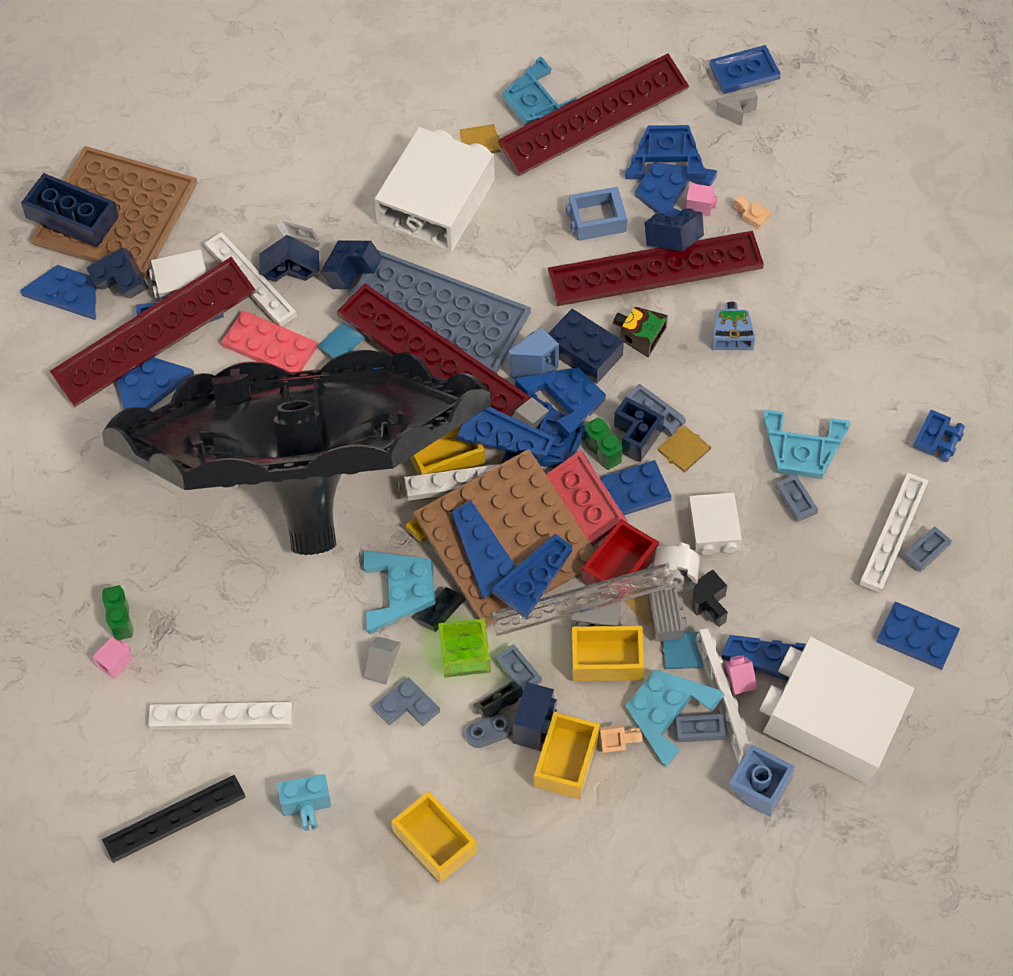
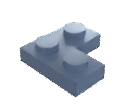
(408, 698)

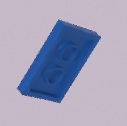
(744, 69)
(637, 487)
(918, 635)

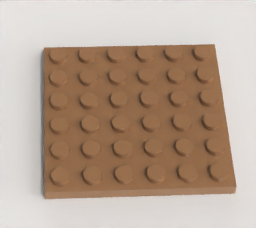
(145, 199)
(521, 513)

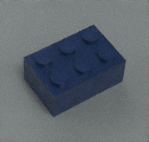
(586, 345)

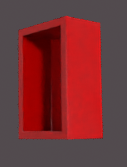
(620, 554)

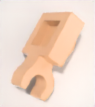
(752, 214)
(615, 738)

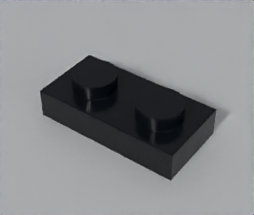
(446, 604)
(499, 699)

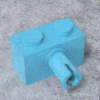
(304, 797)

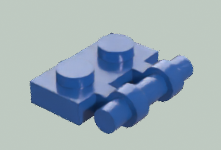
(932, 432)

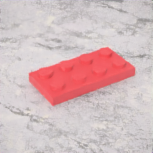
(269, 343)
(586, 497)

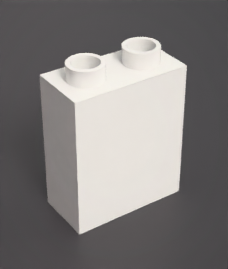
(435, 188)
(836, 709)

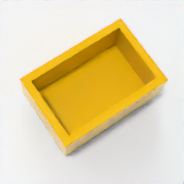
(448, 455)
(607, 653)
(566, 755)
(434, 836)

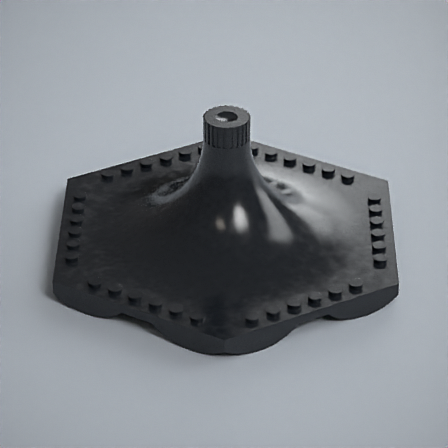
(299, 431)

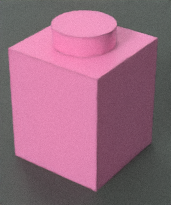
(701, 198)
(113, 657)
(741, 674)

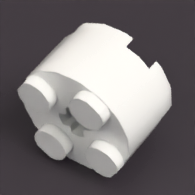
(682, 562)

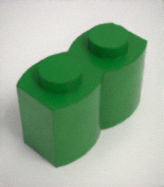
(603, 443)
(117, 612)

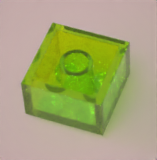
(464, 648)

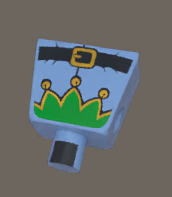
(733, 329)

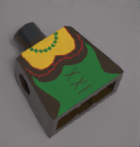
(641, 329)

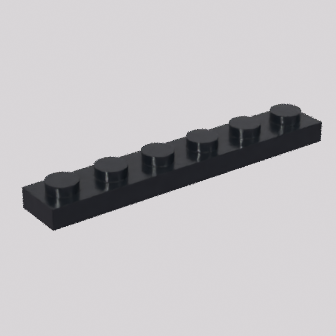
(173, 818)

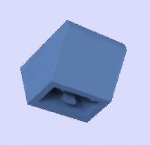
(534, 355)

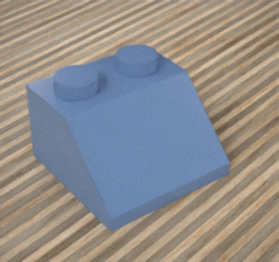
(761, 779)

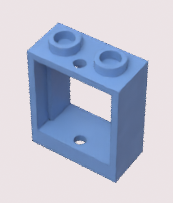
(602, 227)

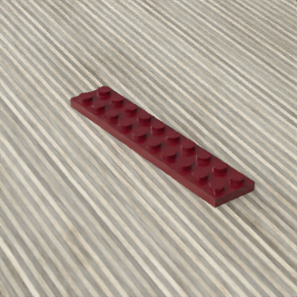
(593, 114)
(654, 268)
(152, 331)
(402, 332)

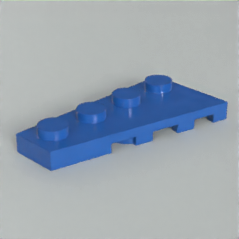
(505, 433)
(482, 548)
(532, 577)
(764, 654)

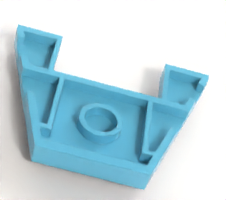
(800, 452)
(409, 586)
(661, 701)

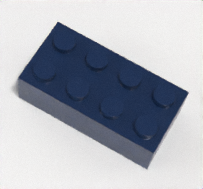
(70, 209)

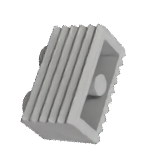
(666, 615)

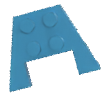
(529, 97)

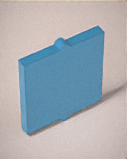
(341, 341)
(682, 652)

